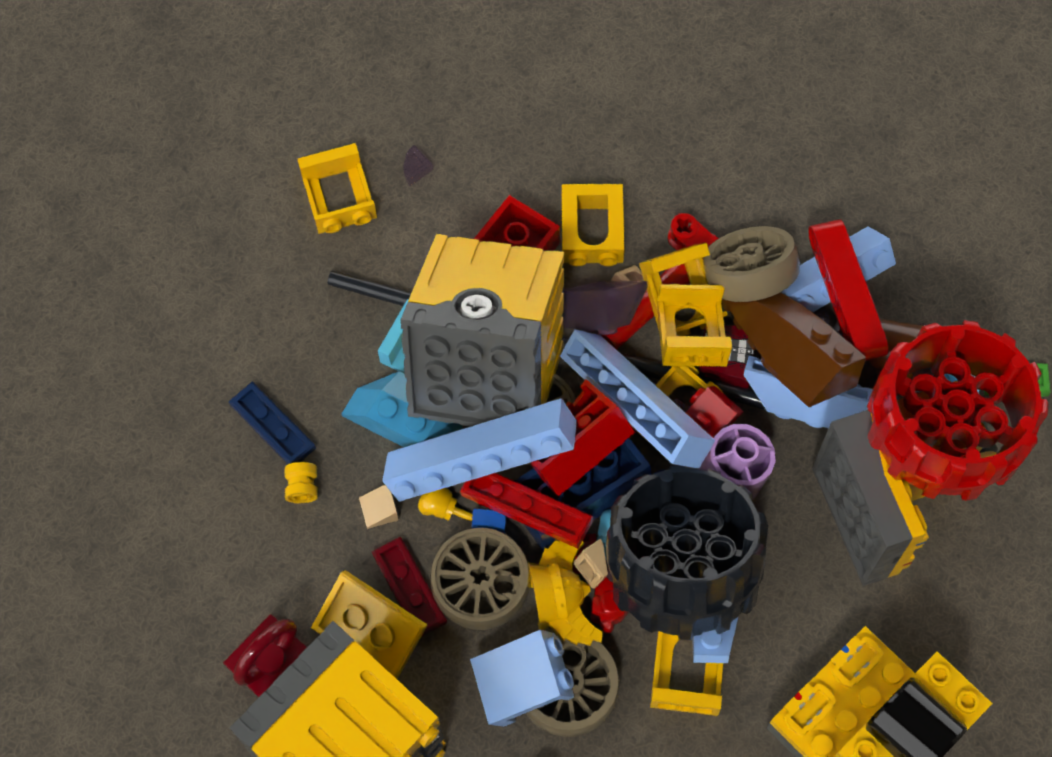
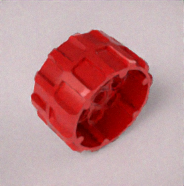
(997, 370)

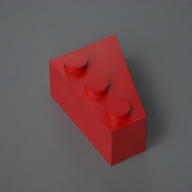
(598, 432)

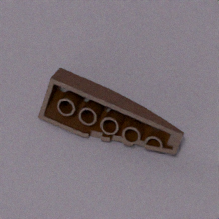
(798, 347)

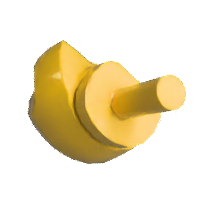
(441, 505)

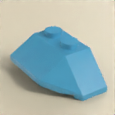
(383, 410)

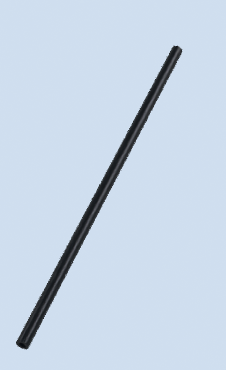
(646, 367)

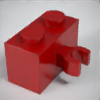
(713, 410)

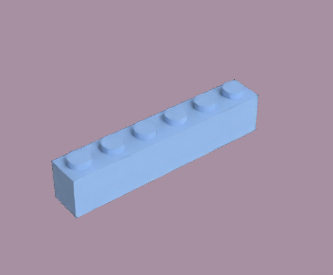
(638, 399)
(480, 450)

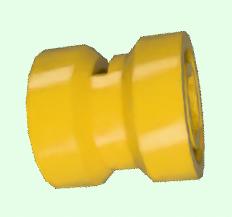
(301, 482)

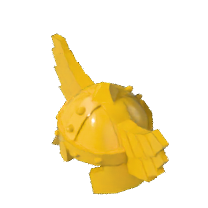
(561, 594)

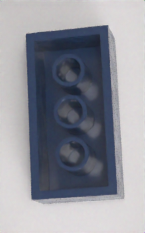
(596, 488)

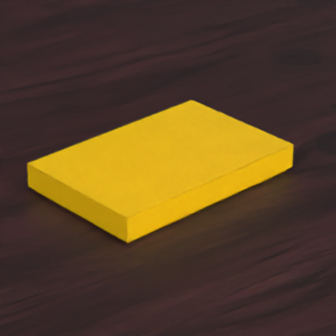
(372, 621)

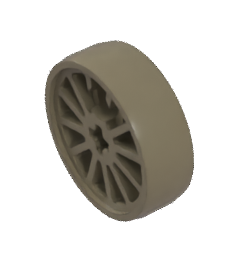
(752, 263)
(494, 574)
(579, 672)

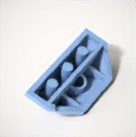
(786, 405)

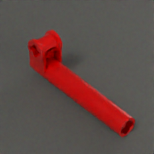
(686, 237)

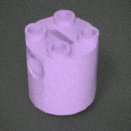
(742, 456)

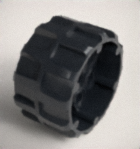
(695, 551)

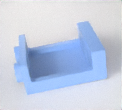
(522, 677)

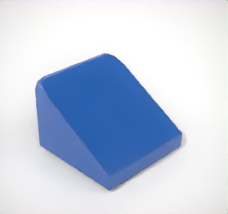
(488, 519)

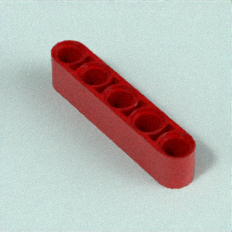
(847, 288)

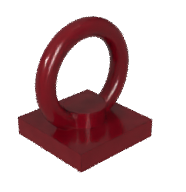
(265, 654)

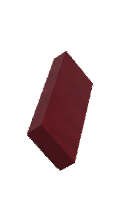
(408, 583)

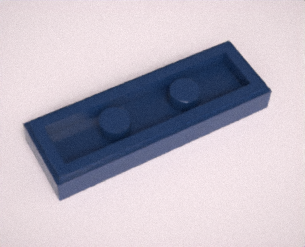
(272, 424)

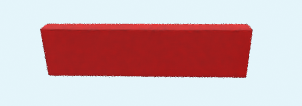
(529, 507)

